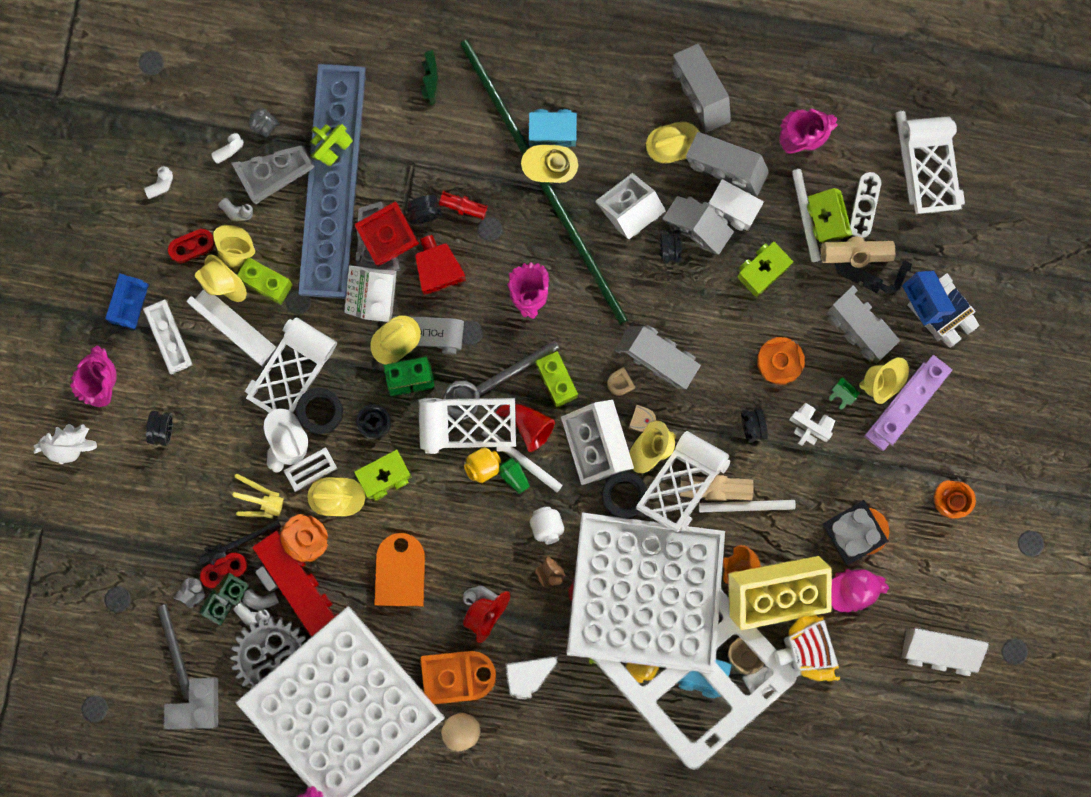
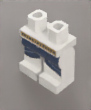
(962, 316)

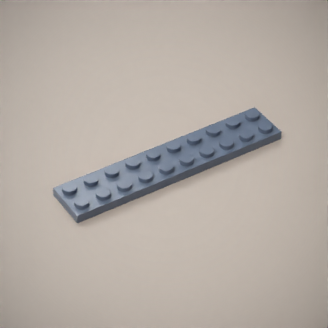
(332, 187)

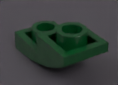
(430, 87)
(222, 598)

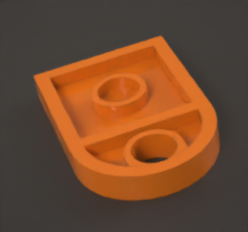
(400, 574)
(454, 676)

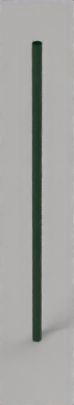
(546, 186)

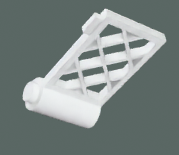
(925, 134)
(304, 340)
(435, 430)
(703, 459)

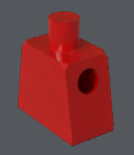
(437, 266)

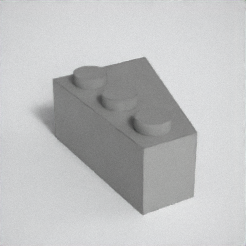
(702, 87)
(728, 162)
(862, 326)
(658, 355)

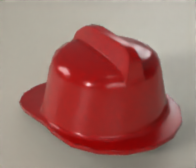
(484, 614)

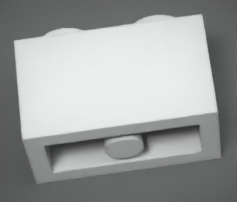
(735, 205)

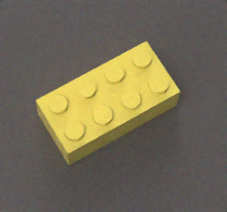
(779, 592)

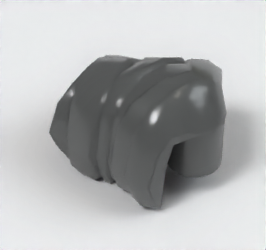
(262, 122)

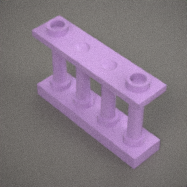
(908, 403)

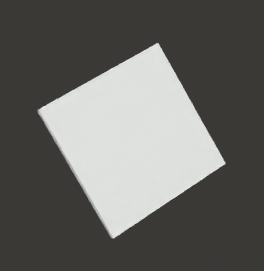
(646, 593)
(340, 708)

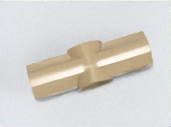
(858, 252)
(721, 488)

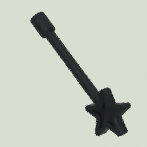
(218, 551)

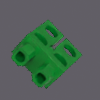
(407, 373)

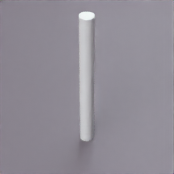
(900, 116)
(807, 220)
(529, 465)
(747, 506)

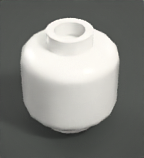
(546, 525)

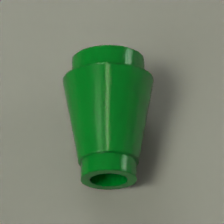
(514, 475)

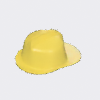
(671, 142)
(549, 163)
(233, 246)
(219, 280)
(395, 339)
(885, 380)
(652, 446)
(336, 496)

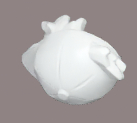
(65, 444)

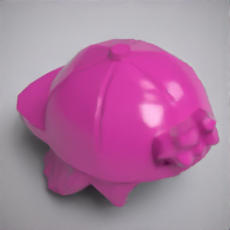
(806, 130)
(529, 288)
(94, 378)
(856, 590)

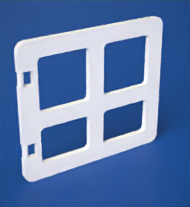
(743, 707)

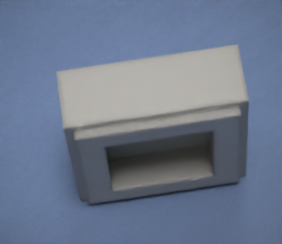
(266, 579)

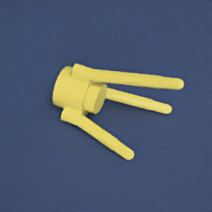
(271, 504)

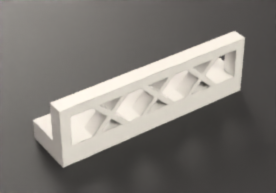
(233, 327)

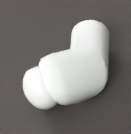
(227, 151)
(162, 184)
(248, 616)

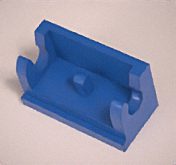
(928, 297)
(127, 301)

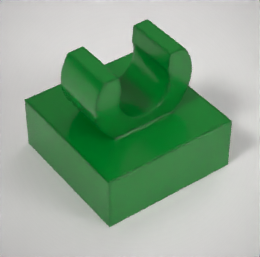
(845, 391)

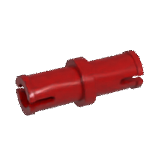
(463, 205)

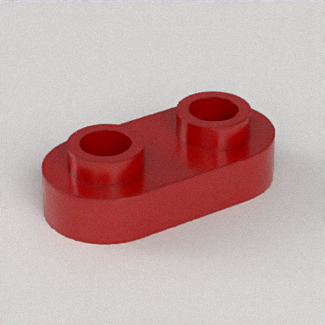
(192, 246)
(222, 567)

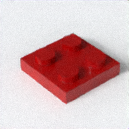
(386, 234)

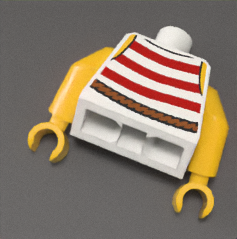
(809, 649)

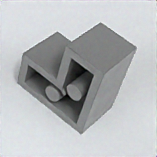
(699, 223)
(201, 709)

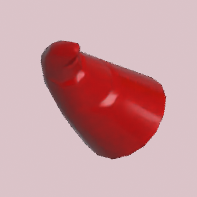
(532, 425)

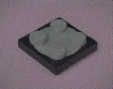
(855, 532)

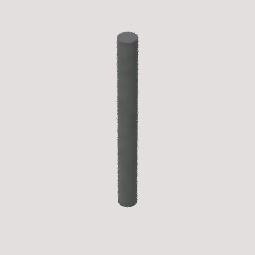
(518, 367)
(174, 650)

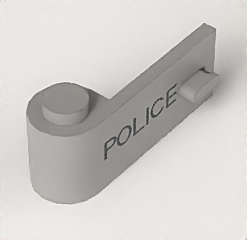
(441, 333)

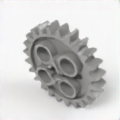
(259, 638)

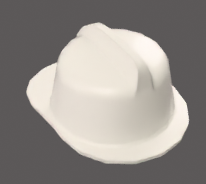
(285, 436)

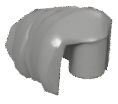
(190, 592)

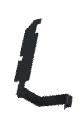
(871, 281)

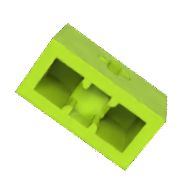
(838, 223)
(265, 281)
(759, 281)
(556, 379)
(369, 475)

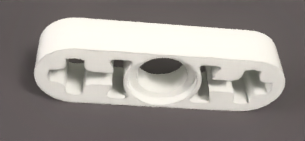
(867, 224)

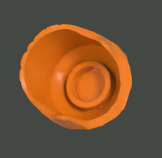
(954, 499)
(741, 559)

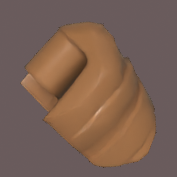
(550, 573)

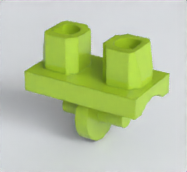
(337, 136)

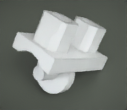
(821, 430)

